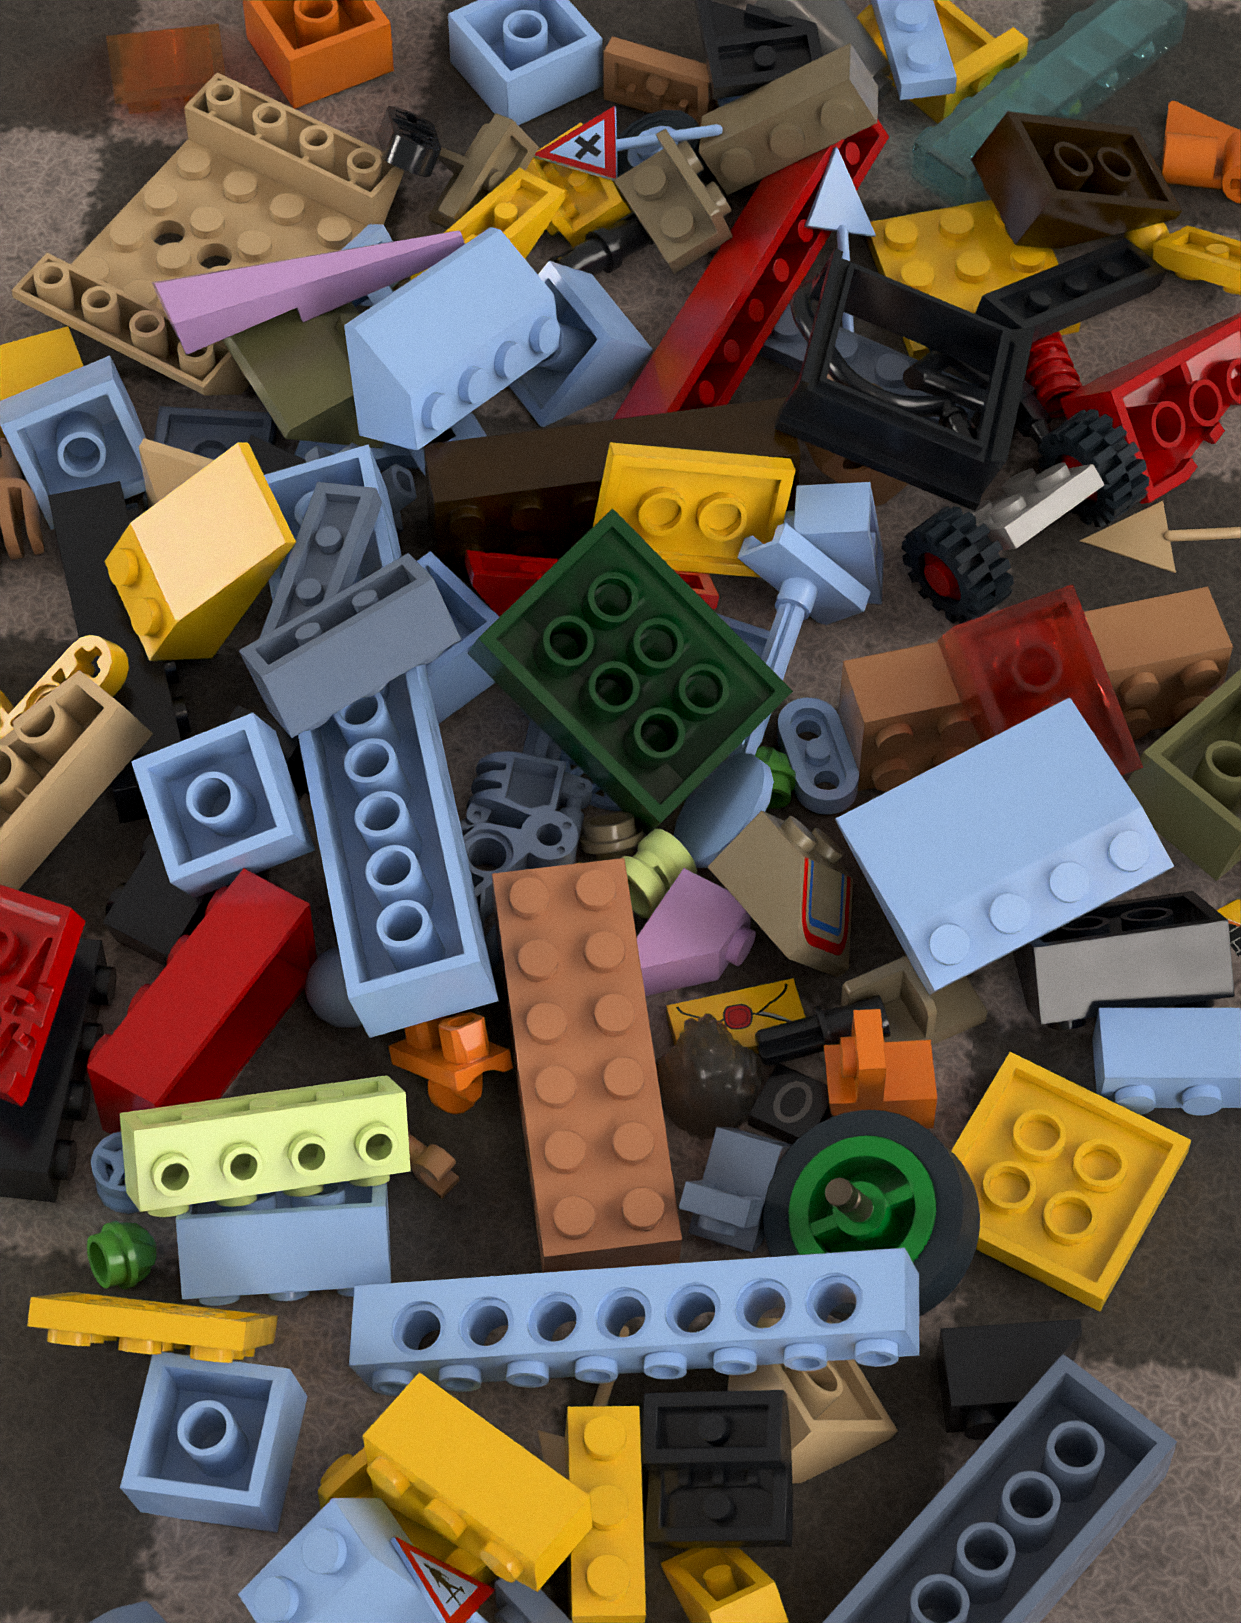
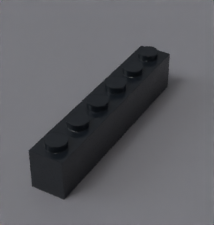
(86, 530)

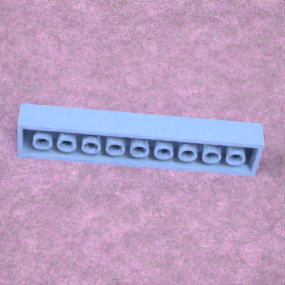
(389, 816)

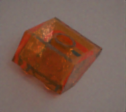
(163, 65)

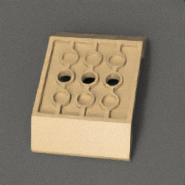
(243, 187)

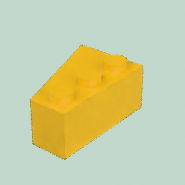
(474, 1485)

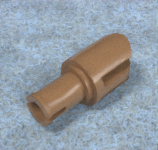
(17, 504)

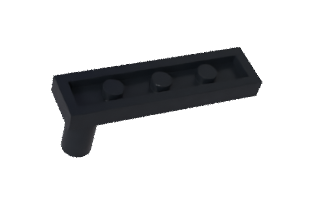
(1074, 290)

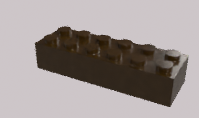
(542, 486)

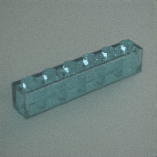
(1058, 78)

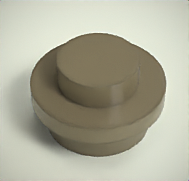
(611, 835)

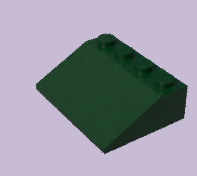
(629, 671)

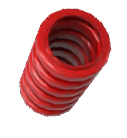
(1051, 372)

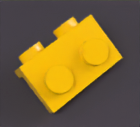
(588, 199)

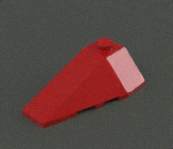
(1170, 401)

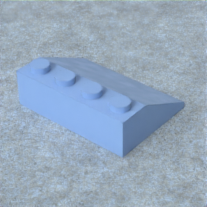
(1003, 845)

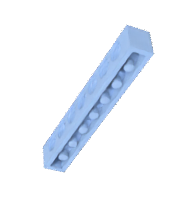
(396, 1316)

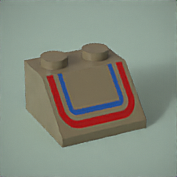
(792, 889)

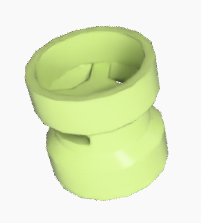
(655, 870)

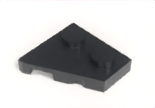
(752, 46)

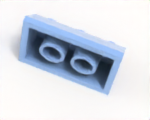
(285, 1245)

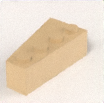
(57, 767)

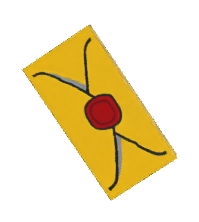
(742, 1010)

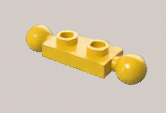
(1192, 254)

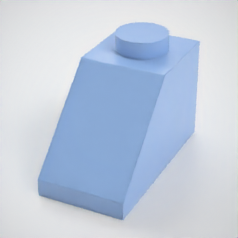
(844, 527)

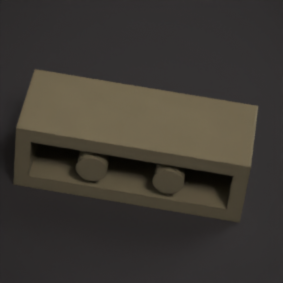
(790, 119)

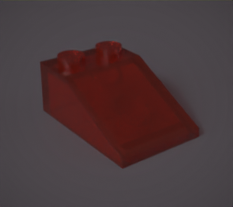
(1030, 660)

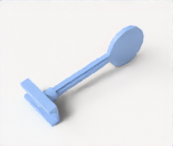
(743, 783)

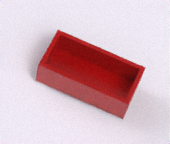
(208, 1005)

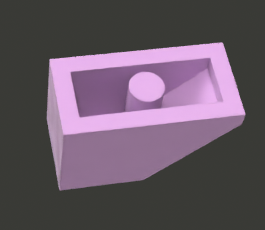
(693, 935)

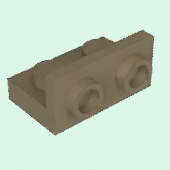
(674, 204)

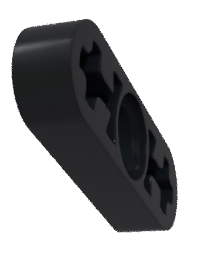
(408, 141)

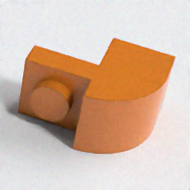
(880, 1074)

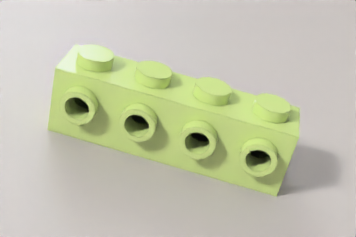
(265, 1145)

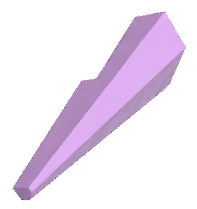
(232, 300)

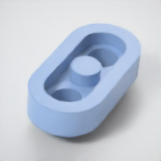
(819, 759)

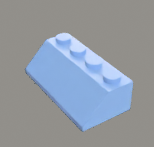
(449, 341)

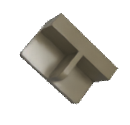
(490, 159)
(911, 1009)

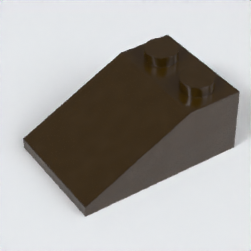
(1071, 180)

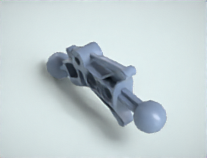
(507, 824)

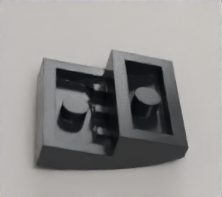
(718, 1469)

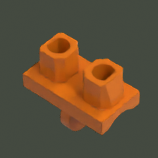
(452, 1057)

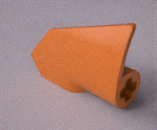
(1201, 152)

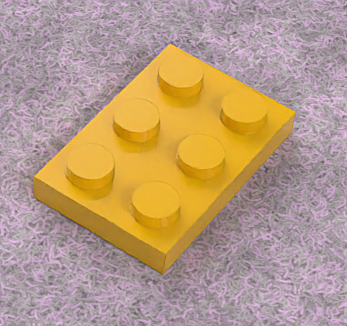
(696, 502)

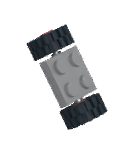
(1085, 471)

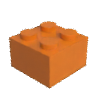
(319, 44)

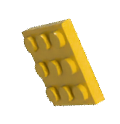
(954, 256)
(1064, 1178)
(151, 1325)

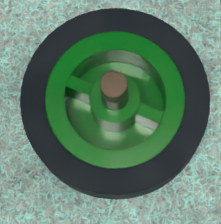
(875, 1186)

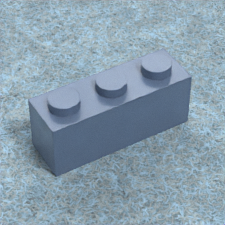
(350, 645)

